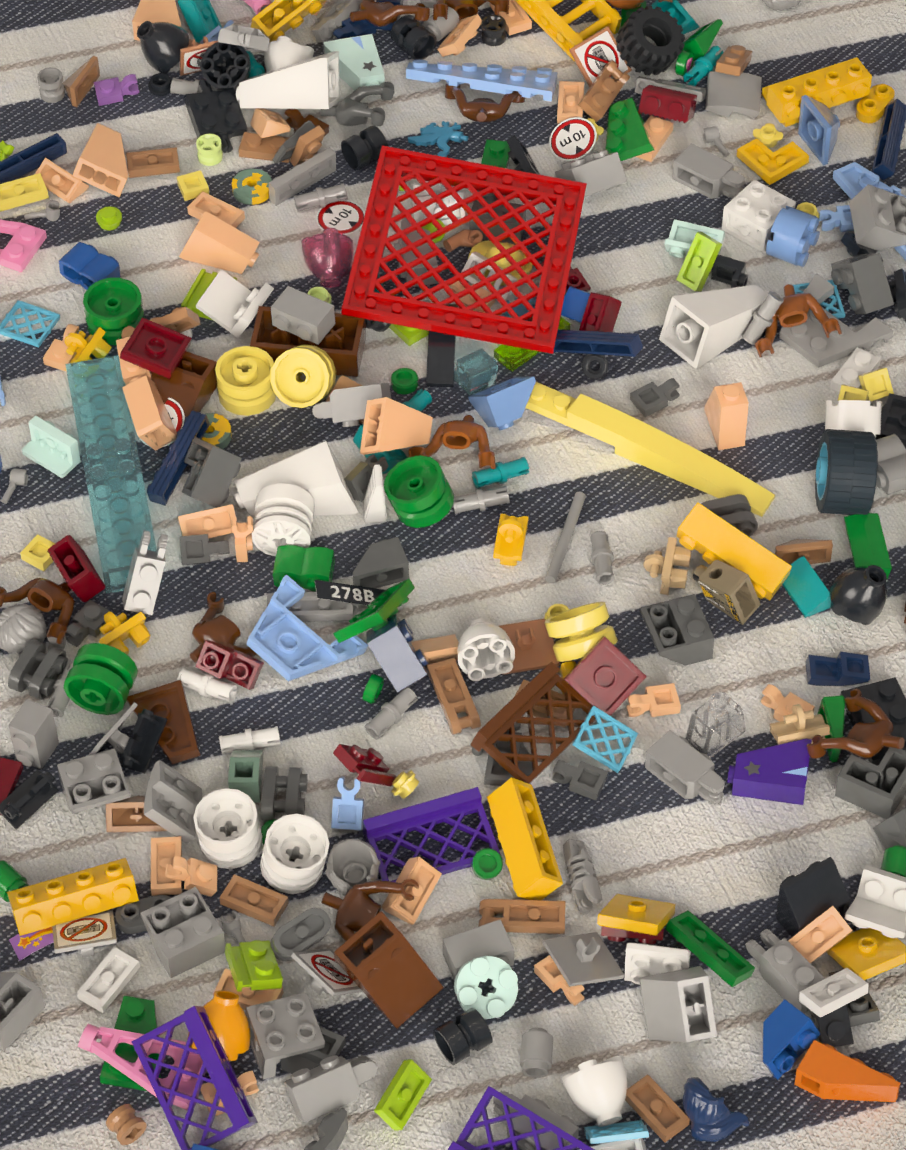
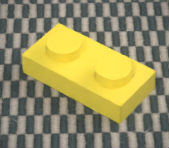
(22, 192)

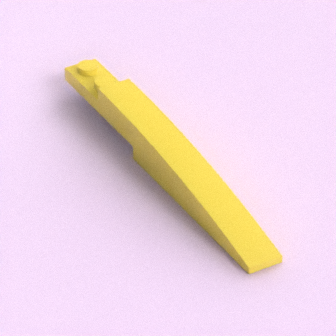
(647, 446)

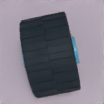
(846, 472)

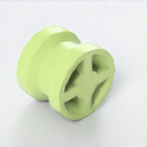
(209, 149)

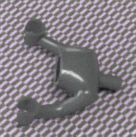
(353, 112)

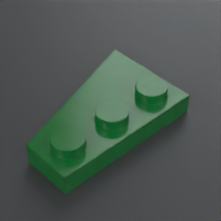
(626, 131)
(377, 612)
(134, 1016)

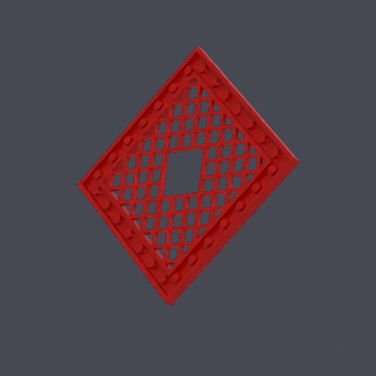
(399, 166)

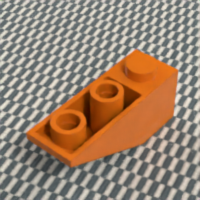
(839, 1077)

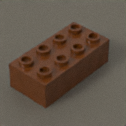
(342, 343)

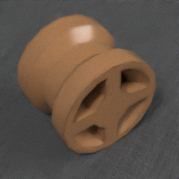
(126, 1124)

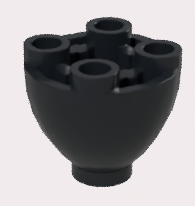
(162, 44)
(220, 60)
(859, 593)

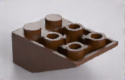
(190, 383)
(388, 970)

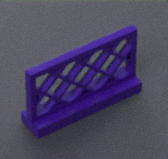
(429, 814)
(219, 1070)
(480, 1110)

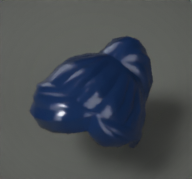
(709, 1115)

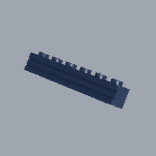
(890, 140)
(31, 158)
(598, 343)
(173, 464)

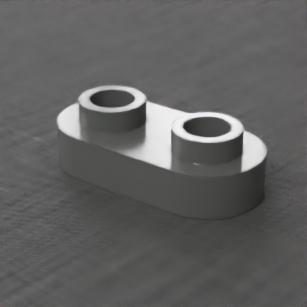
(134, 923)

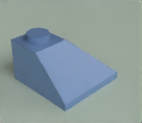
(818, 128)
(503, 401)

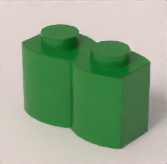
(303, 565)

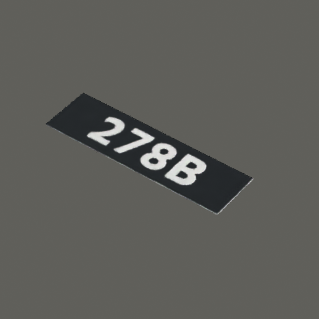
(346, 592)

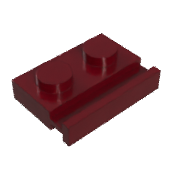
(366, 763)

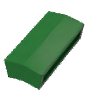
(867, 541)

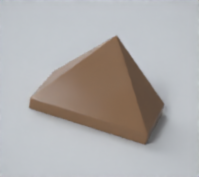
(82, 80)
(812, 549)
(129, 816)

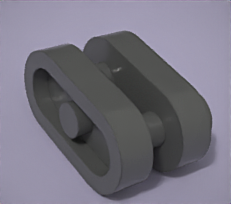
(735, 511)
(37, 669)
(295, 784)
(300, 933)

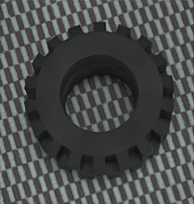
(658, 27)

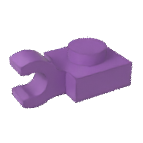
(112, 91)

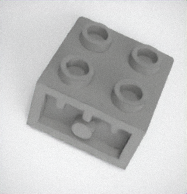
(282, 1030)

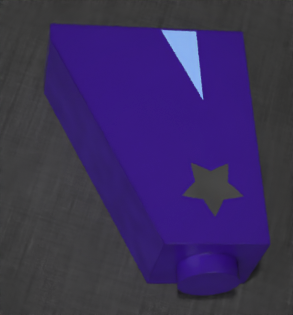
(772, 773)

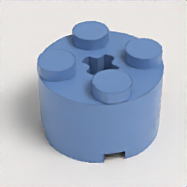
(793, 236)

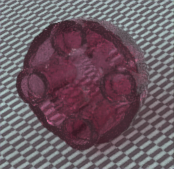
(328, 256)

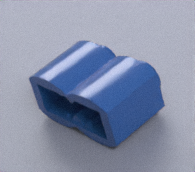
(86, 266)

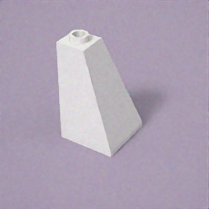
(297, 86)
(709, 321)
(312, 470)

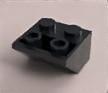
(810, 895)

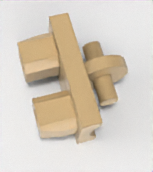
(670, 576)
(799, 726)

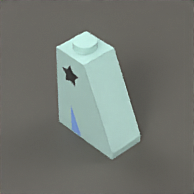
(357, 60)

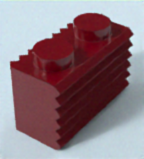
(667, 103)
(76, 568)

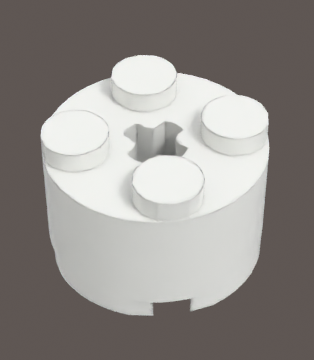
(854, 416)

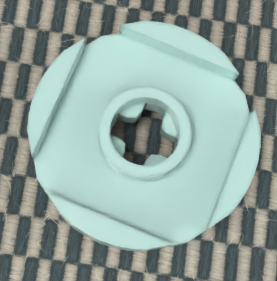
(503, 980)

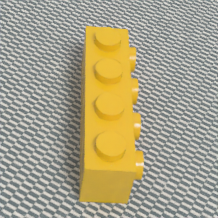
(283, 15)
(827, 85)
(723, 542)
(524, 840)
(73, 896)

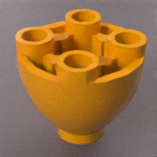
(228, 1023)

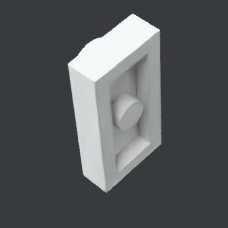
(857, 364)
(108, 979)
(833, 992)

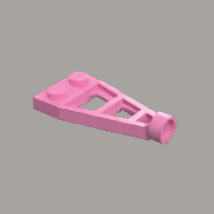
(22, 246)
(106, 1050)

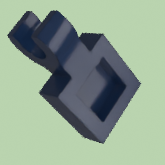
(354, 29)

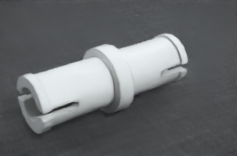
(207, 685)
(250, 740)

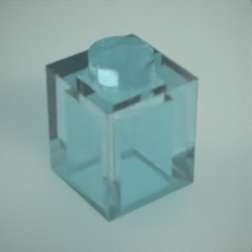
(476, 371)

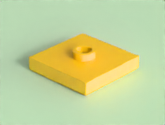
(636, 914)
(868, 952)

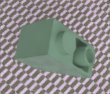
(246, 772)

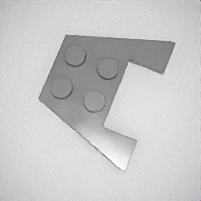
(811, 339)

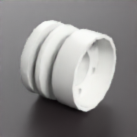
(282, 517)
(228, 828)
(297, 839)

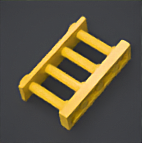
(558, 27)

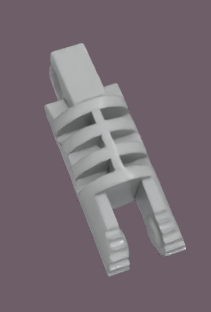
(581, 875)

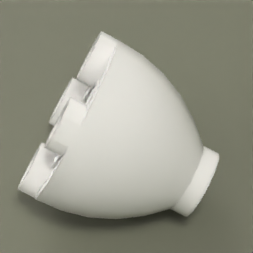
(285, 53)
(485, 650)
(599, 1089)

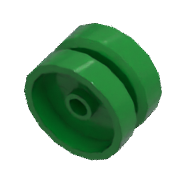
(112, 306)
(419, 491)
(100, 679)

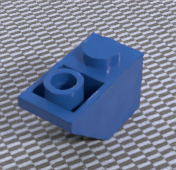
(786, 1037)

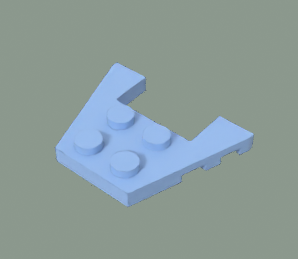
(292, 645)

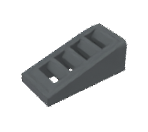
(287, 148)

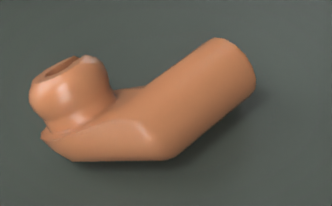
(464, 238)

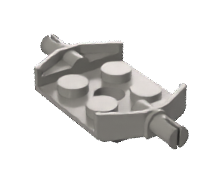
(249, 38)

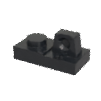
(520, 155)
(898, 292)

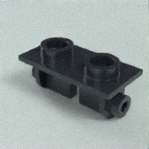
(144, 742)
(28, 798)

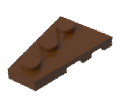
(170, 702)

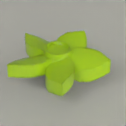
(5, 150)

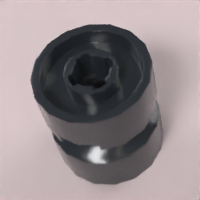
(413, 37)
(362, 148)
(459, 1037)

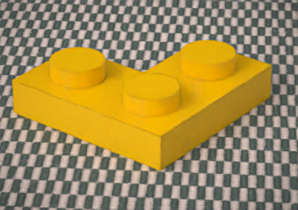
(772, 165)

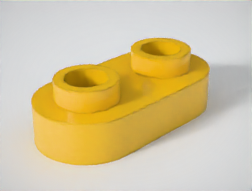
(873, 106)

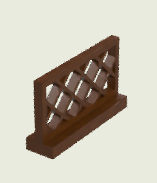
(513, 713)

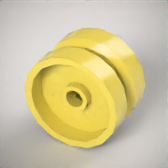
(314, 364)
(245, 380)
(579, 630)

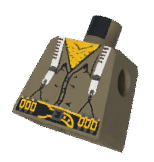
(728, 590)

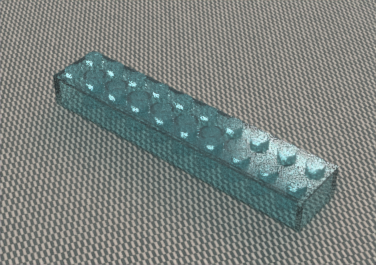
(110, 465)

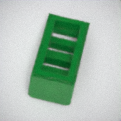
(702, 39)
(833, 710)

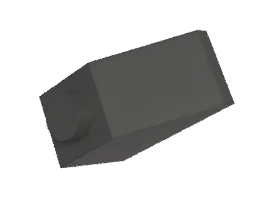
(382, 565)

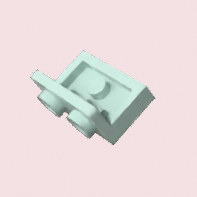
(682, 236)
(51, 447)

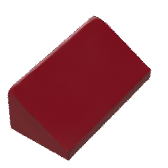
(600, 313)

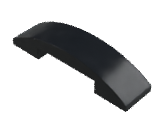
(441, 359)

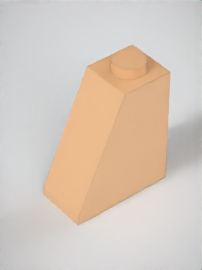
(155, 12)
(103, 161)
(220, 245)
(149, 412)
(727, 415)
(393, 426)

